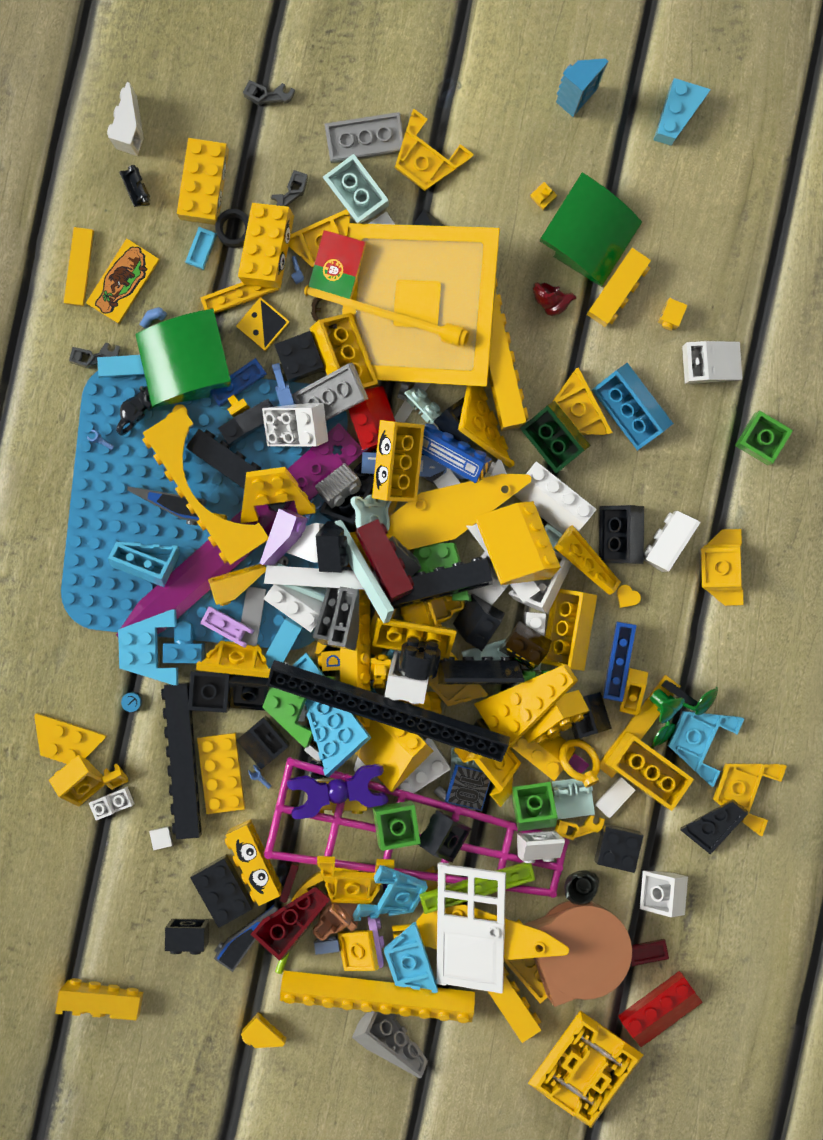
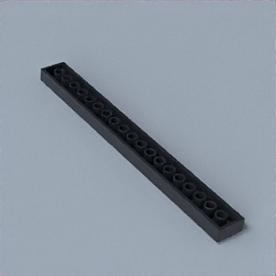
(388, 711)

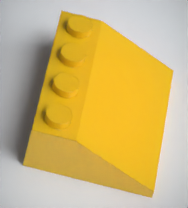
(518, 544)
(395, 750)

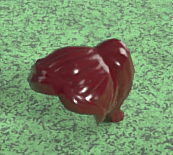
(552, 298)

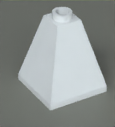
(306, 544)

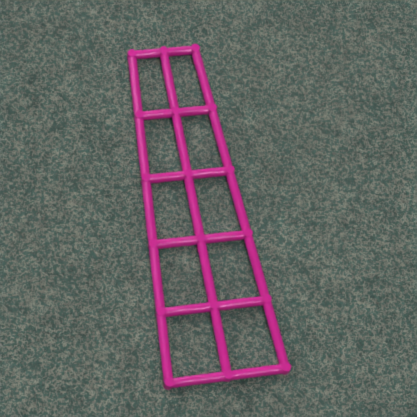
(337, 820)

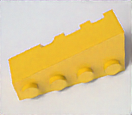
(99, 1000)

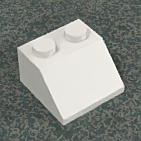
(539, 845)
(663, 893)

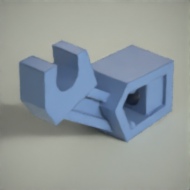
(283, 390)

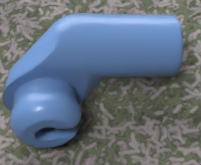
(151, 315)

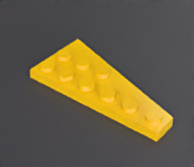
(521, 706)

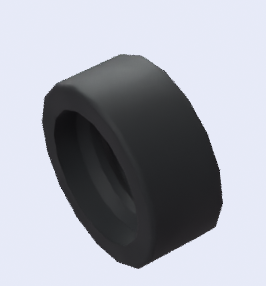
(233, 243)

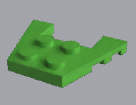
(440, 556)
(286, 711)

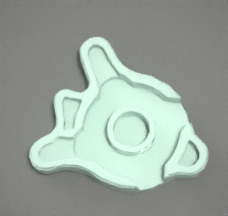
(370, 510)

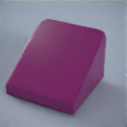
(578, 763)

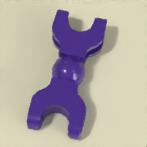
(337, 791)

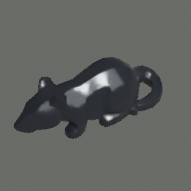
(132, 410)

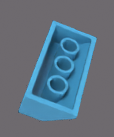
(580, 83)
(632, 406)

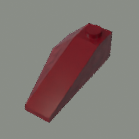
(287, 925)

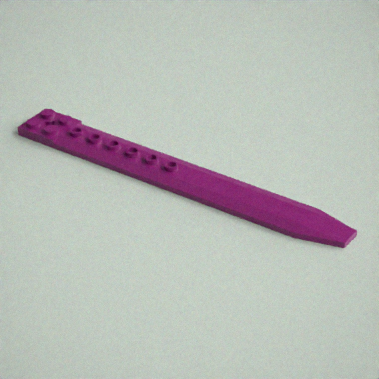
(190, 579)

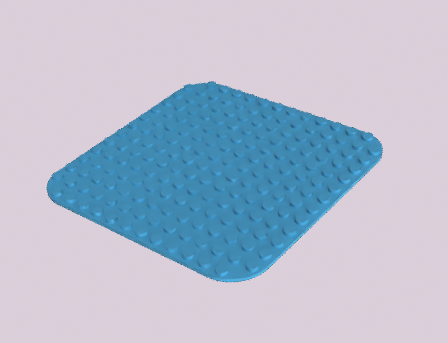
(108, 513)

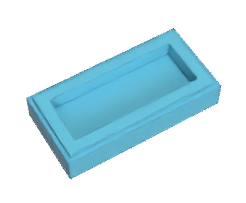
(201, 248)

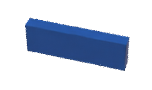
(240, 381)

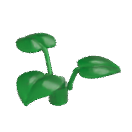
(669, 706)

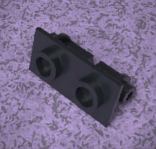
(135, 189)

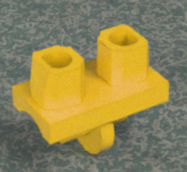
(379, 670)

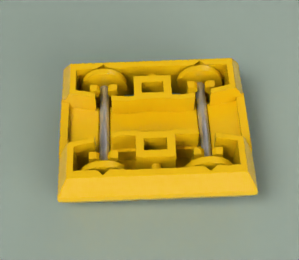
(585, 1069)

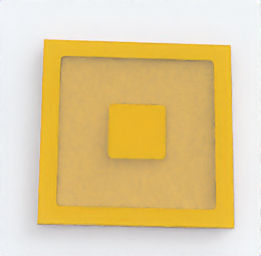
(434, 278)

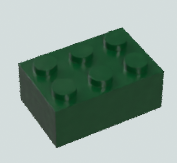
(555, 436)

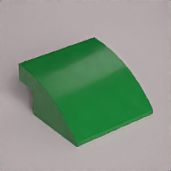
(591, 230)
(183, 358)

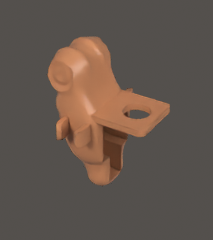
(334, 919)

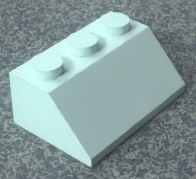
(356, 190)

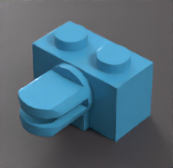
(183, 648)

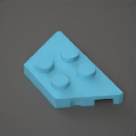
(410, 961)

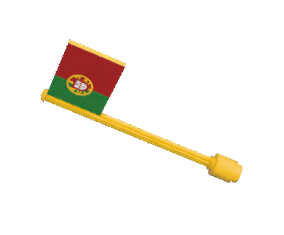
(336, 276)

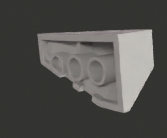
(389, 1040)

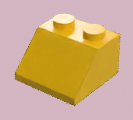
(77, 781)

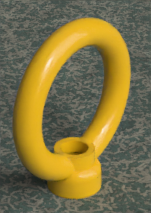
(589, 778)

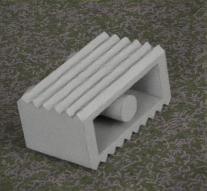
(338, 486)

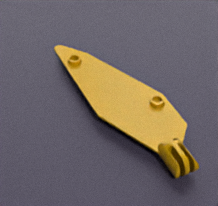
(448, 511)
(519, 939)

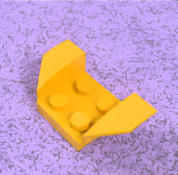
(723, 567)
(498, 772)

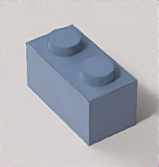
(329, 945)

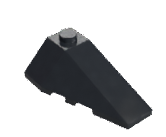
(346, 511)

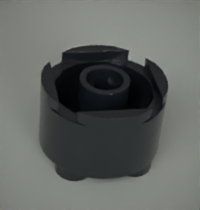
(419, 659)

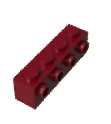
(384, 560)

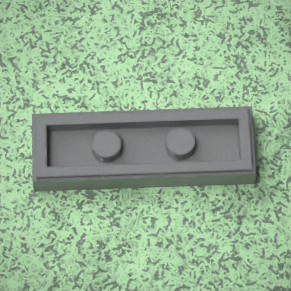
(253, 613)

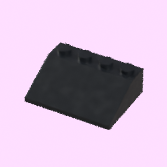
(479, 671)

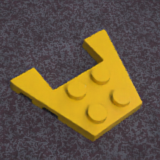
(422, 162)
(271, 487)
(741, 783)
(350, 886)

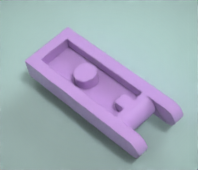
(226, 625)
(375, 925)

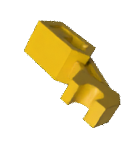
(587, 828)

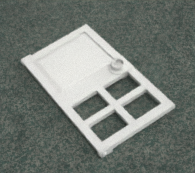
(468, 947)

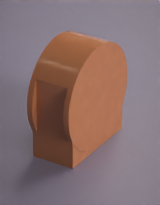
(596, 957)

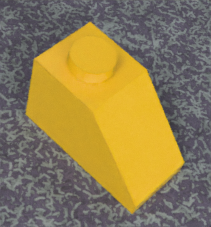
(634, 691)
(262, 1033)

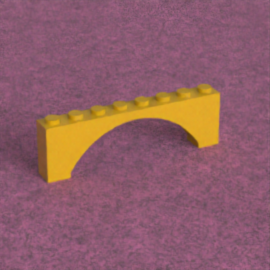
(168, 443)

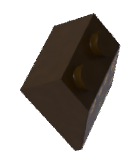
(526, 646)

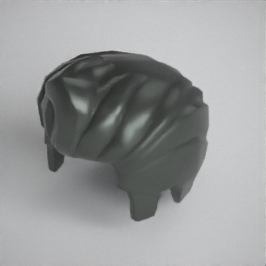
(581, 887)

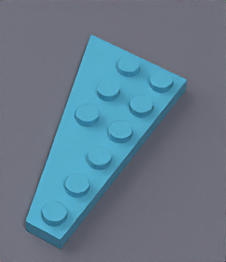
(334, 730)

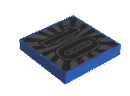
(467, 787)

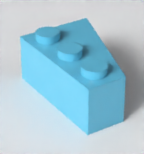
(679, 107)
(147, 562)

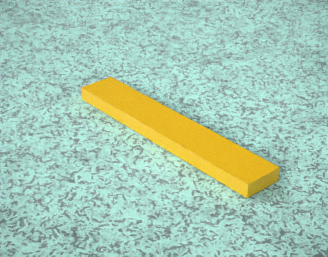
(638, 724)

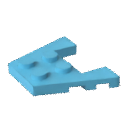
(140, 648)
(694, 736)
(399, 897)

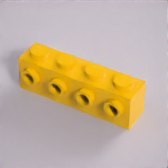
(618, 287)

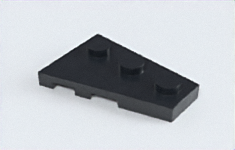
(715, 825)

